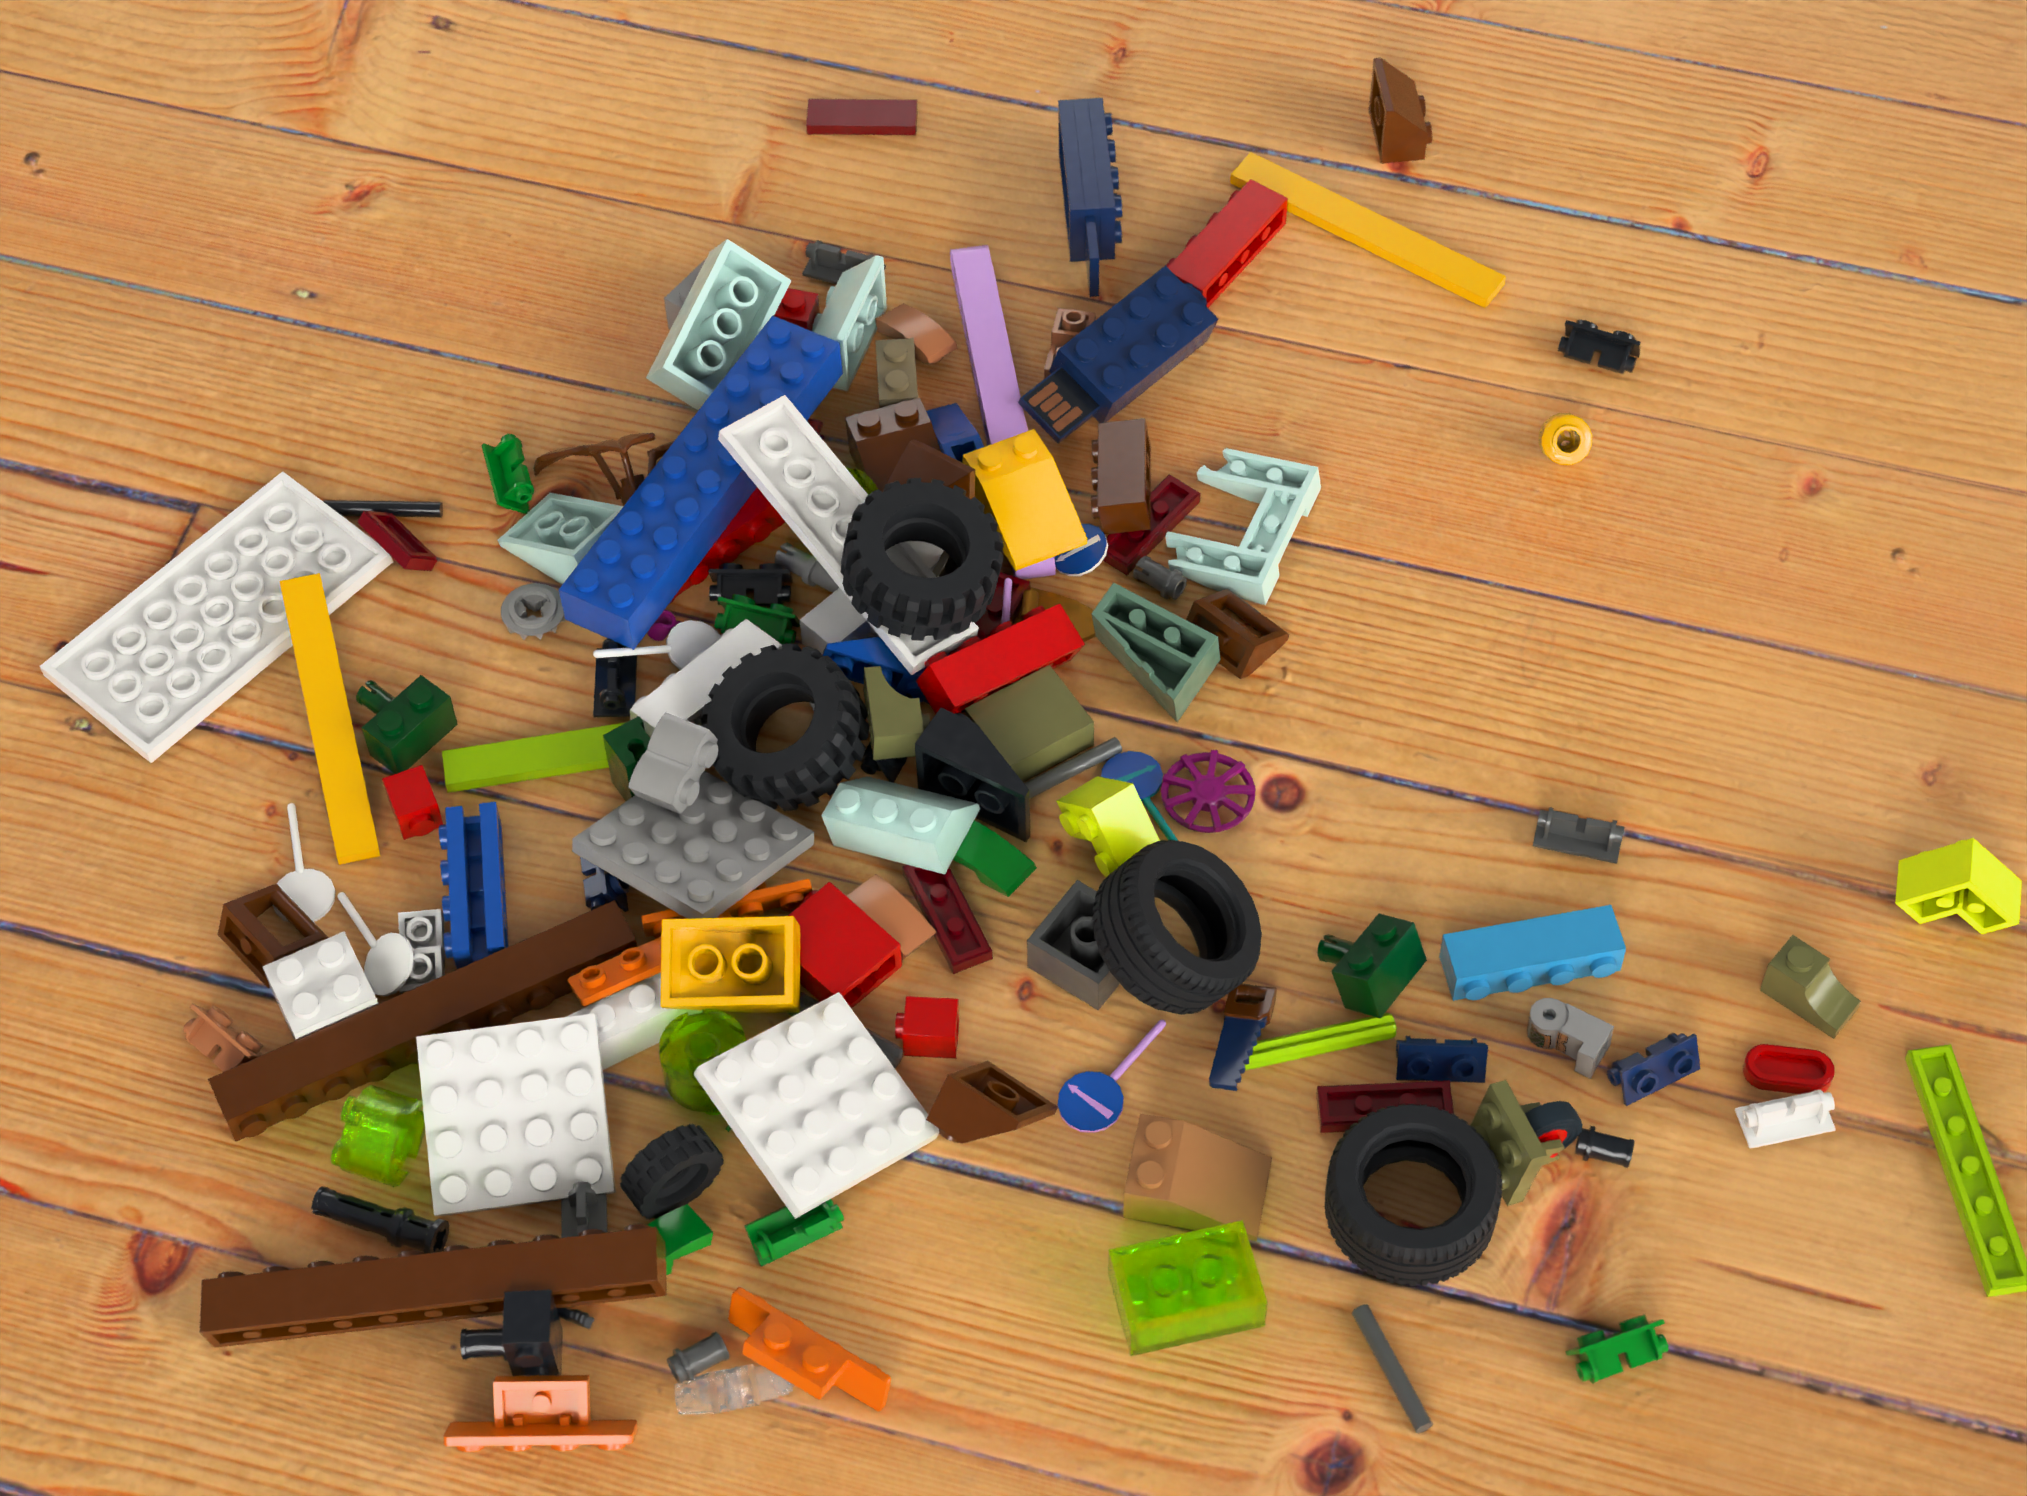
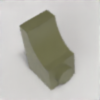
(892, 718)
(1806, 985)

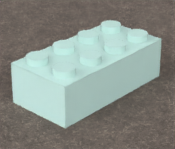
(717, 322)

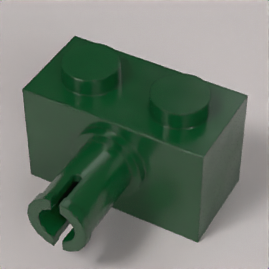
(405, 724)
(1375, 965)

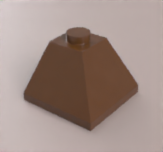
(928, 464)
(984, 1104)

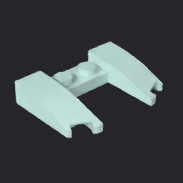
(1251, 569)

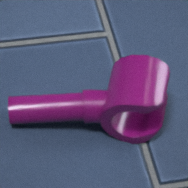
(662, 626)

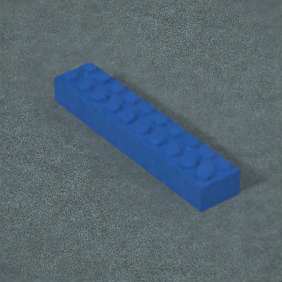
(693, 489)

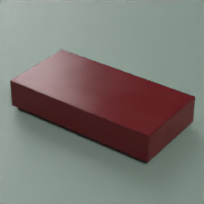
(397, 540)

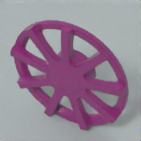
(1208, 791)

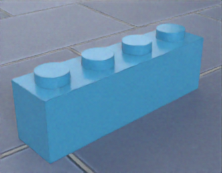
(1532, 953)

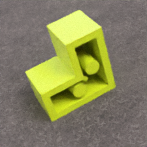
(1110, 818)
(1962, 882)

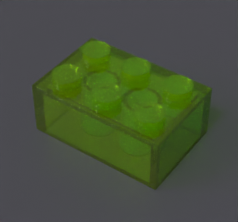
(1187, 1288)

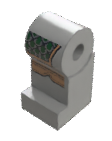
(1571, 1032)

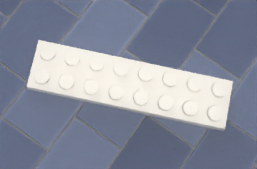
(818, 502)

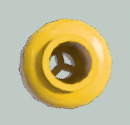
(1578, 443)

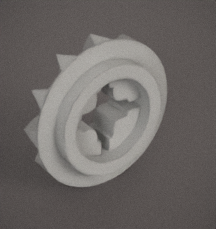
(533, 597)

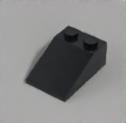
(964, 764)

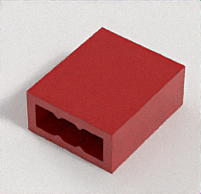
(842, 947)

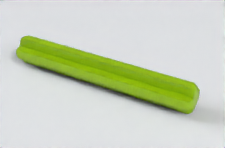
(1322, 1040)

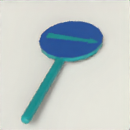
(1147, 779)

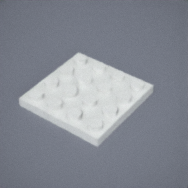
(816, 1104)
(514, 1114)

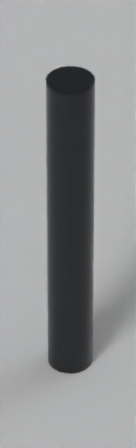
(397, 508)

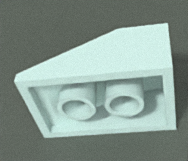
(558, 533)

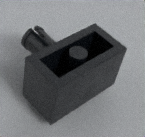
(528, 1338)

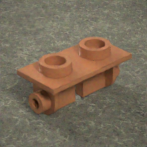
(213, 1031)

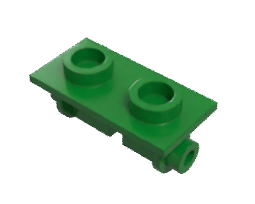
(508, 474)
(774, 621)
(782, 1233)
(1600, 1353)

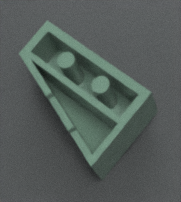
(1156, 647)

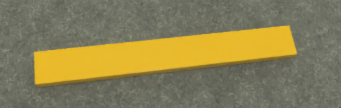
(1374, 232)
(329, 719)

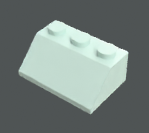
(852, 314)
(898, 822)

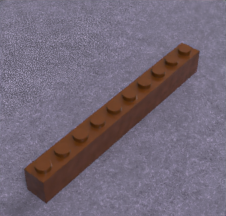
(384, 1036)
(430, 1286)

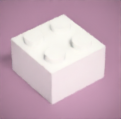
(319, 985)

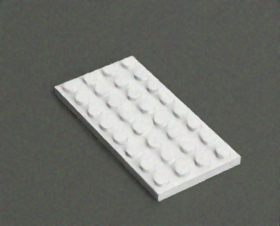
(211, 616)

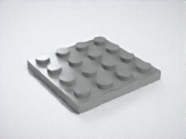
(697, 858)

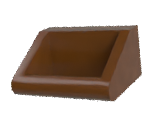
(1239, 648)
(250, 938)

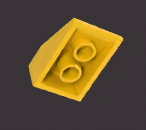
(1026, 498)
(731, 964)

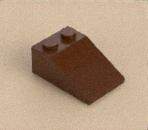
(882, 435)

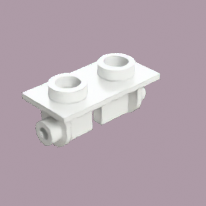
(1786, 1118)

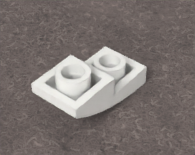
(426, 937)

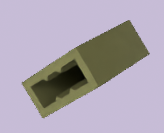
(1034, 723)

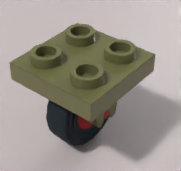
(1523, 1136)

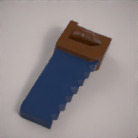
(1240, 1033)

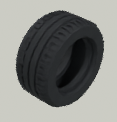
(1145, 953)
(1419, 1136)

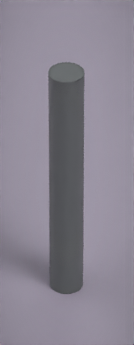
(1073, 767)
(1392, 1368)

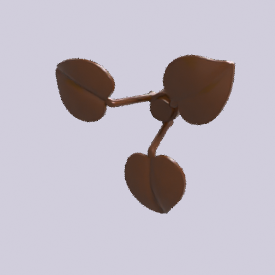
(629, 484)

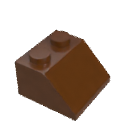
(1397, 115)

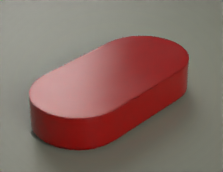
(1788, 1069)

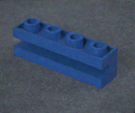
(475, 884)

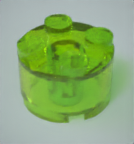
(689, 1043)
(379, 1135)

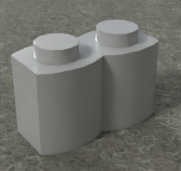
(674, 763)

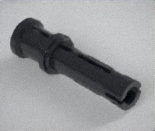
(398, 1226)

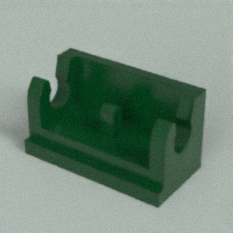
(623, 750)

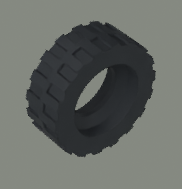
(671, 1171)

